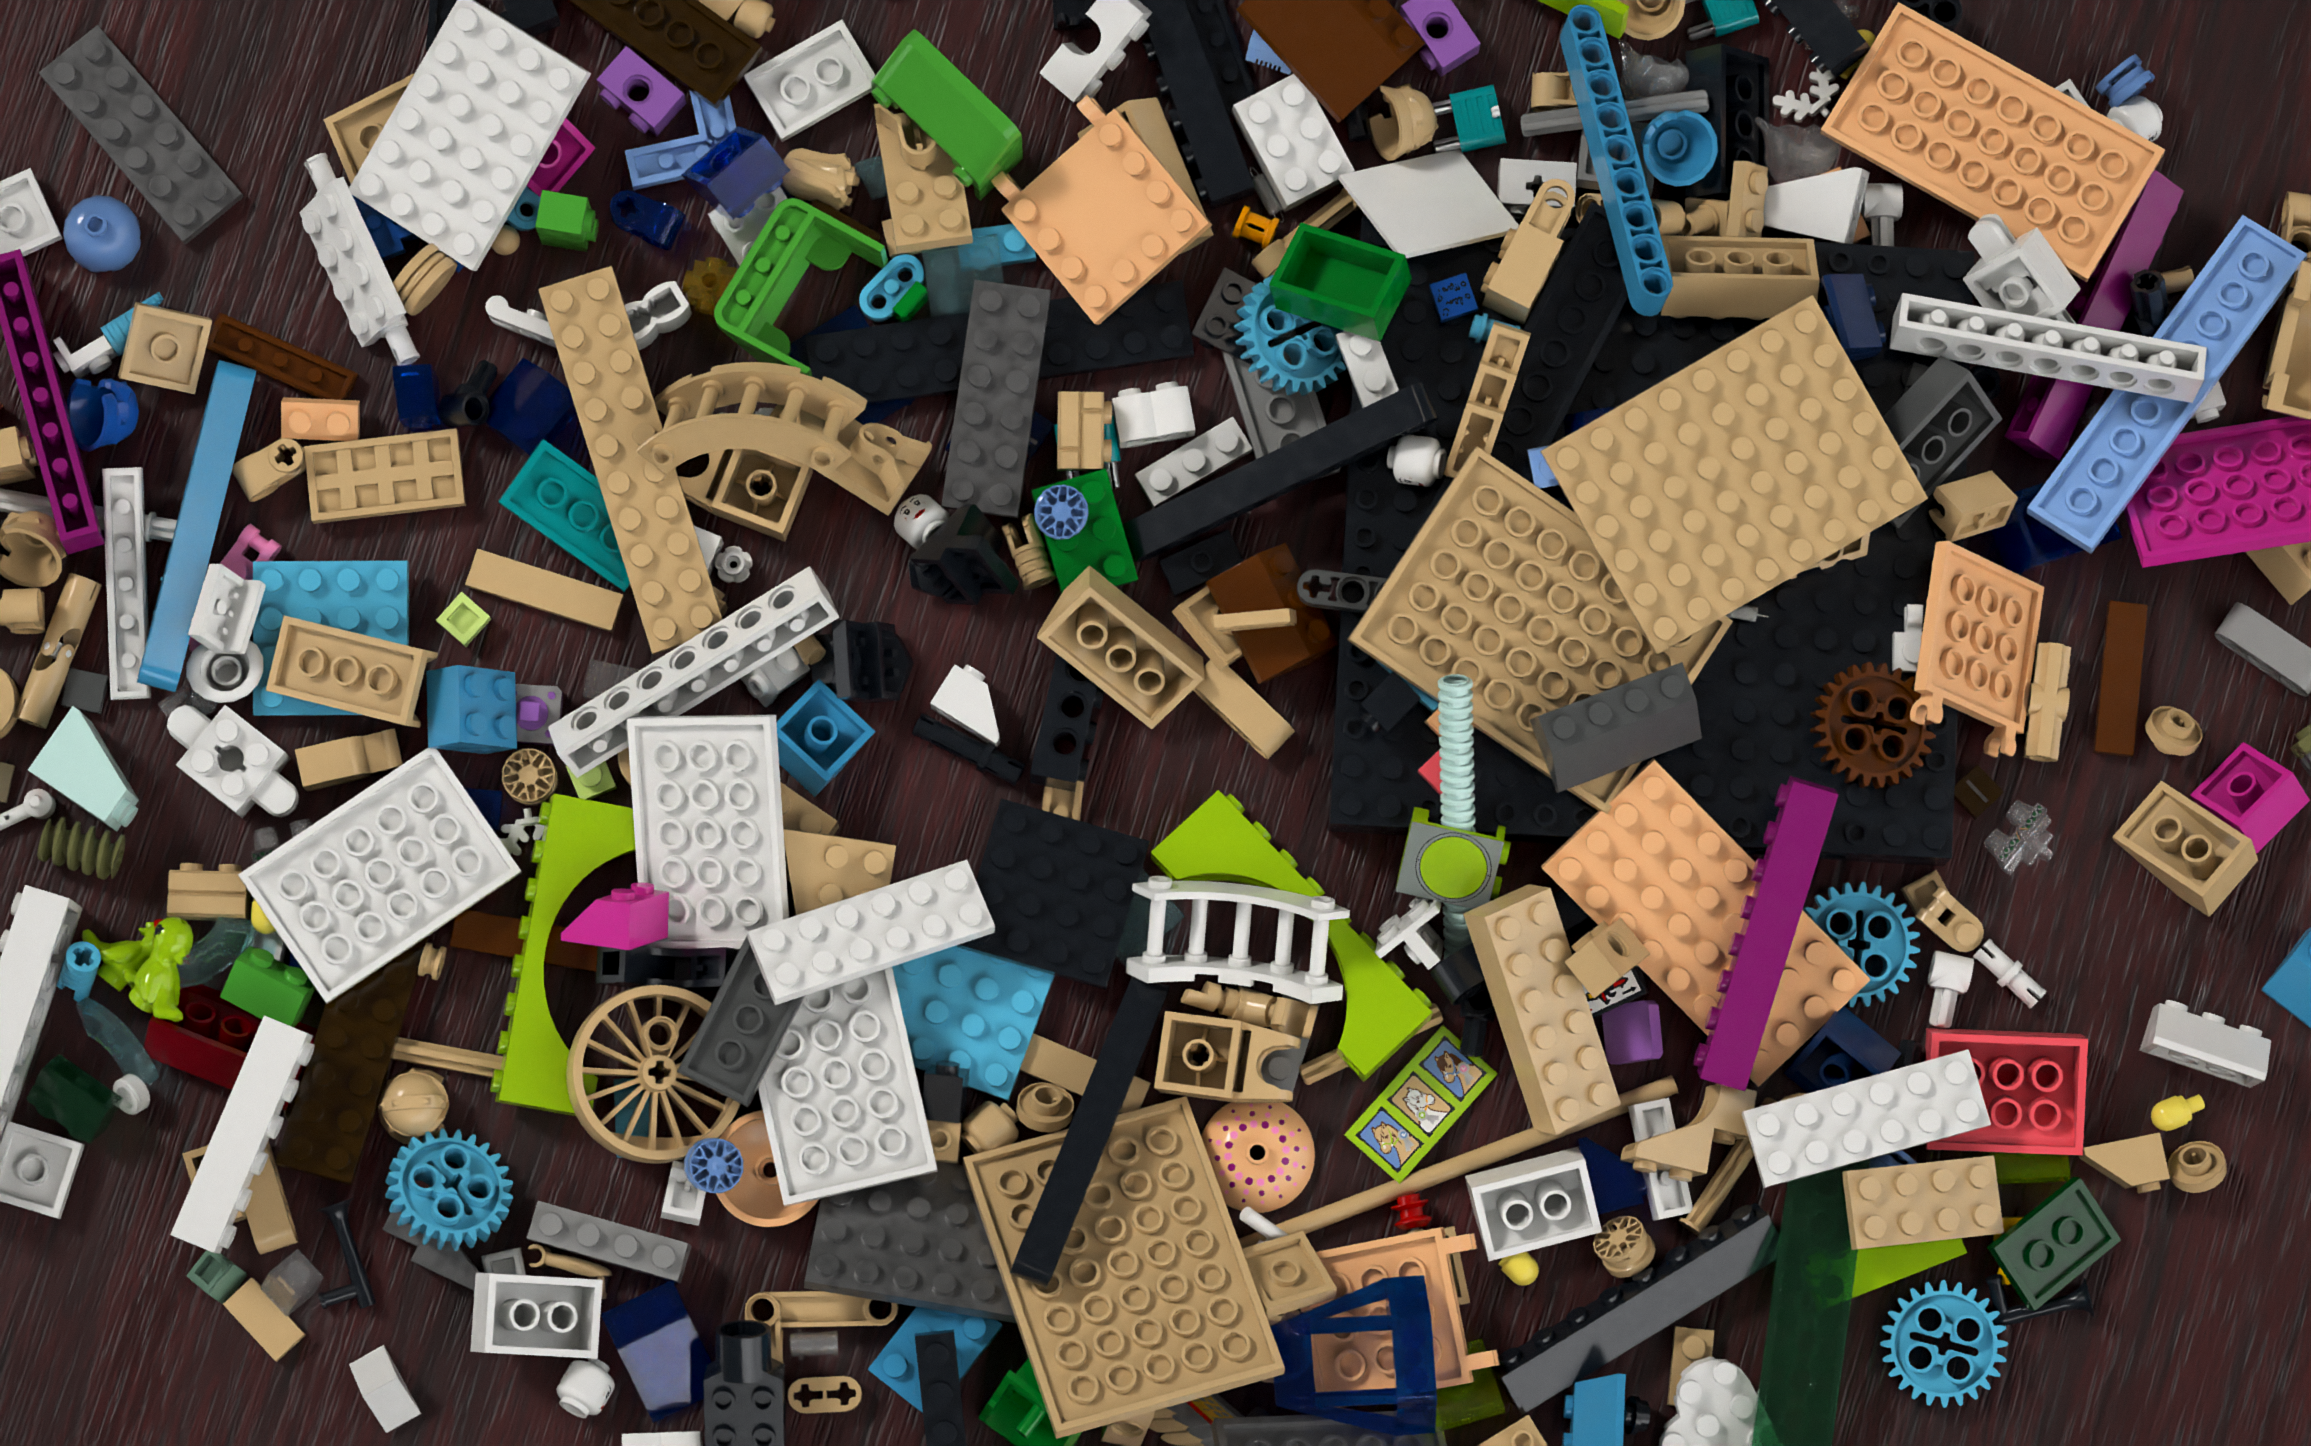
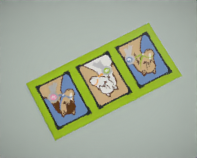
(1420, 1105)

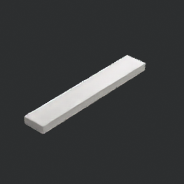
(125, 580)

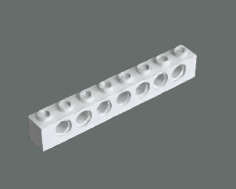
(2048, 347)
(695, 669)

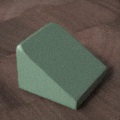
(217, 1276)

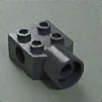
(744, 1388)

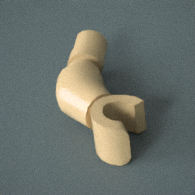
(1255, 1008)

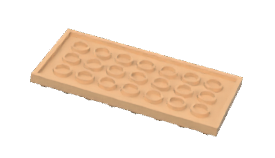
(1991, 139)
(1681, 894)

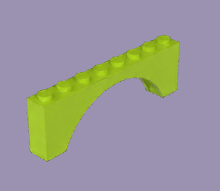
(574, 843)
(1225, 846)

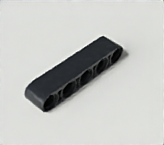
(1461, 973)

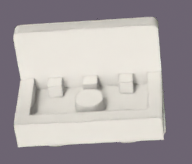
(1420, 938)

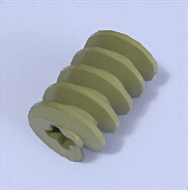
(81, 849)

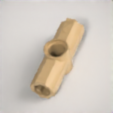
(2047, 702)

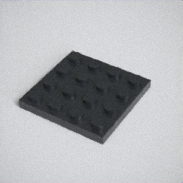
(1057, 892)

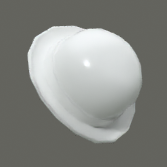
(224, 676)

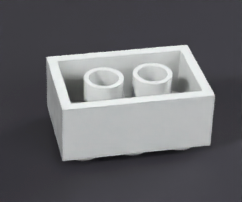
(1291, 141)
(536, 1315)

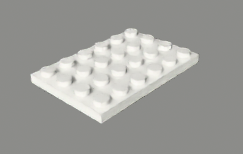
(469, 132)
(709, 824)
(379, 873)
(846, 1094)

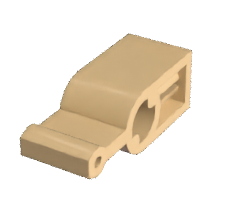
(348, 759)

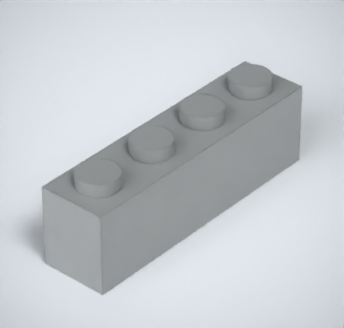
(609, 1242)

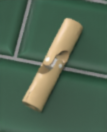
(47, 677)

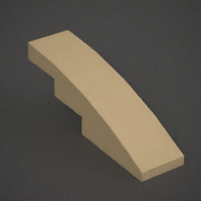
(1488, 394)

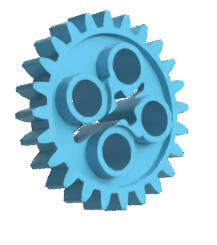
(1309, 366)
(1891, 948)
(449, 1189)
(1953, 1308)

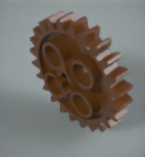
(1869, 760)

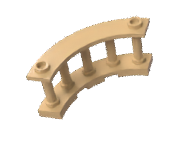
(695, 430)

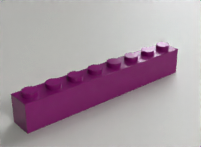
(2055, 405)
(46, 407)
(1766, 933)

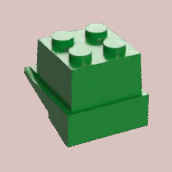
(1020, 1413)

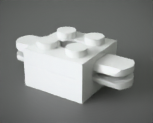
(2000, 275)
(233, 761)

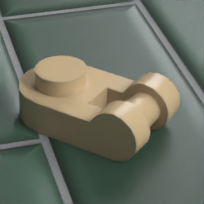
(1959, 930)

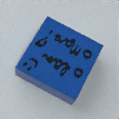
(1453, 297)

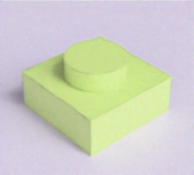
(463, 619)
(594, 782)

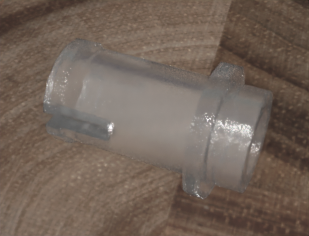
(813, 1343)

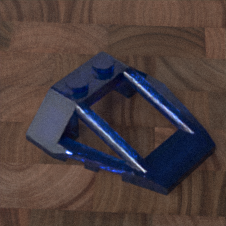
(1413, 1358)

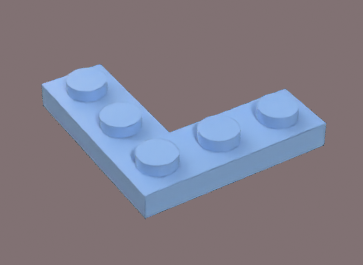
(669, 159)

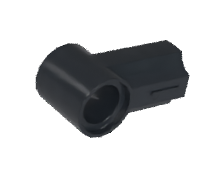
(2148, 303)

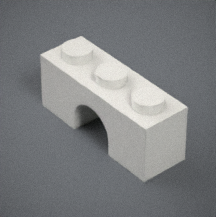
(1079, 72)

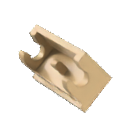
(1973, 505)

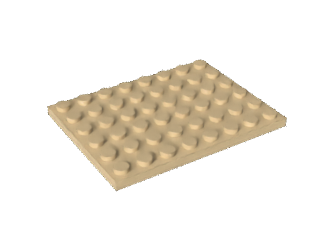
(1734, 474)
(1519, 605)
(1150, 1282)

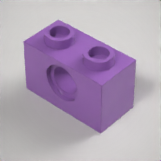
(1452, 49)
(630, 72)

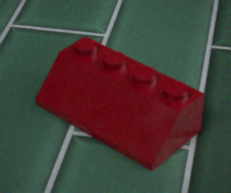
(210, 1038)

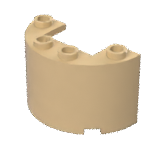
(2289, 355)

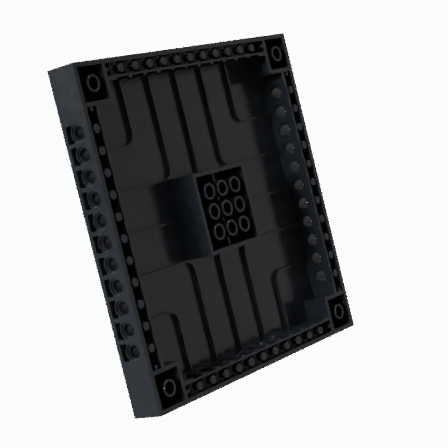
(1763, 672)

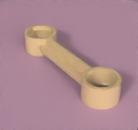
(1325, 218)

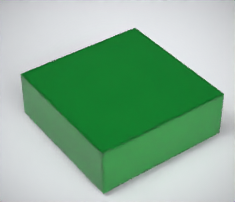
(910, 303)

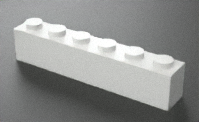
(242, 1135)

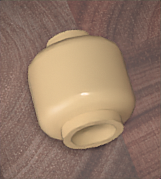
(990, 1127)

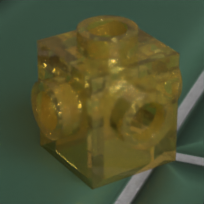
(696, 283)

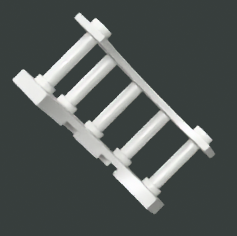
(1238, 968)

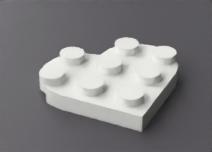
(1712, 1406)

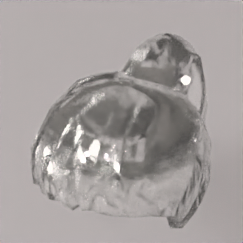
(1650, 74)
(1796, 151)

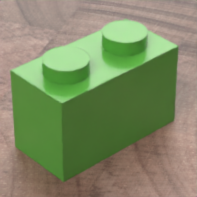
(566, 221)
(268, 987)

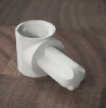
(1882, 207)
(1948, 977)

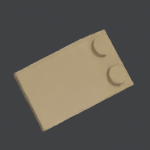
(2187, 848)

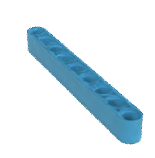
(1612, 175)
(196, 525)

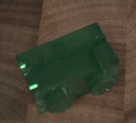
(74, 1099)

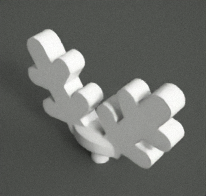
(1803, 107)
(516, 832)

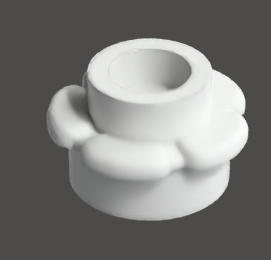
(736, 574)

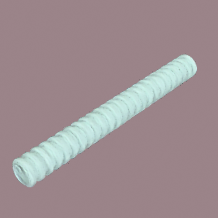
(1456, 784)

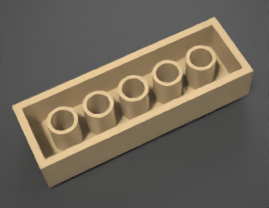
(1542, 1009)

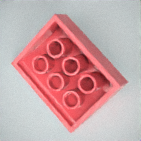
(2029, 1089)

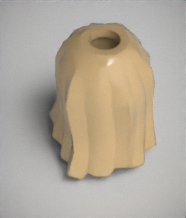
(820, 177)

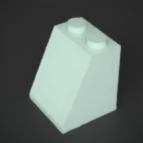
(85, 772)

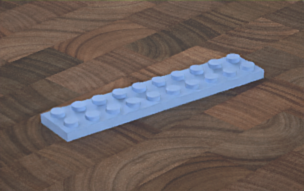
(2136, 428)

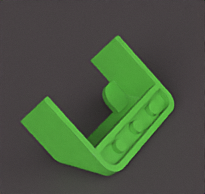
(949, 112)
(774, 266)

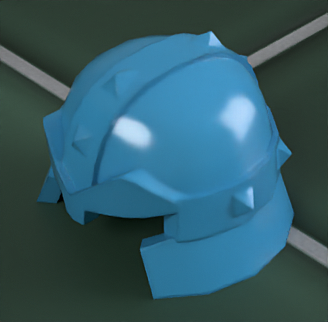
(1679, 147)

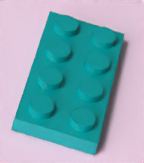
(568, 509)

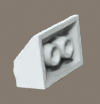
(2207, 1044)
(1533, 1203)

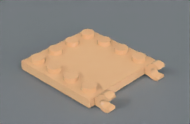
(1104, 214)
(1977, 644)
(1366, 1358)

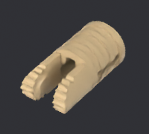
(1030, 558)

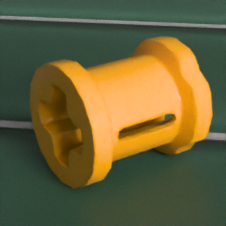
(1247, 217)

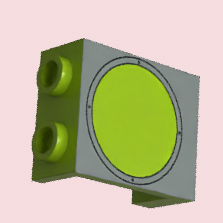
(1451, 863)

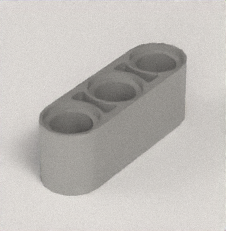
(2267, 647)

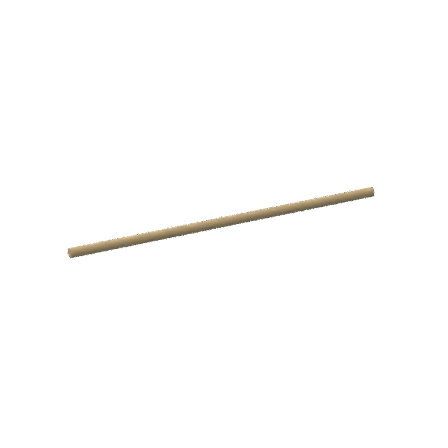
(1457, 1166)

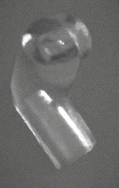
(186, 696)

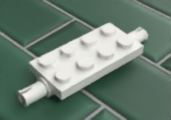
(354, 263)

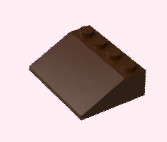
(1335, 45)

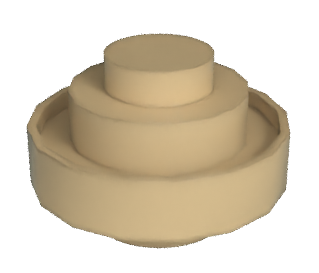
(2173, 731)
(1045, 1107)
(2197, 1166)

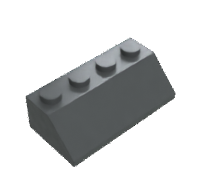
(1940, 424)
(1618, 727)

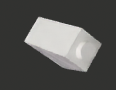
(1818, 205)

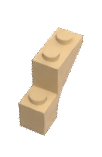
(1688, 1148)

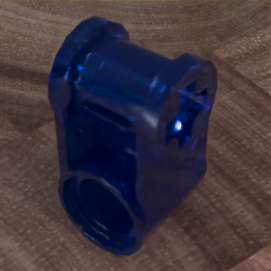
(653, 220)

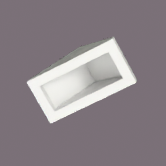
(384, 1389)

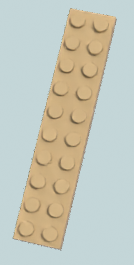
(617, 418)

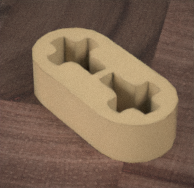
(825, 1384)

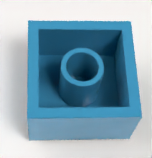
(471, 709)

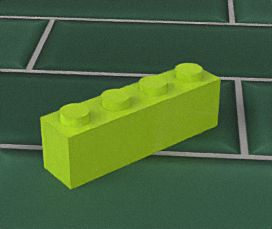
(1891, 1263)

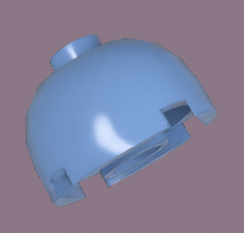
(102, 234)

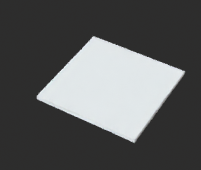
(1429, 203)

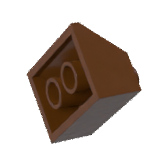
(1270, 583)

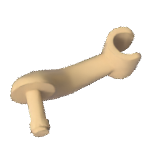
(571, 1264)

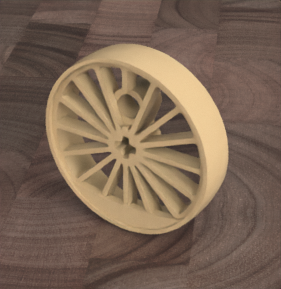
(641, 1148)

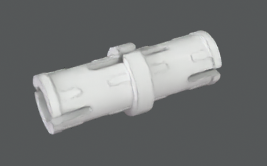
(2009, 973)

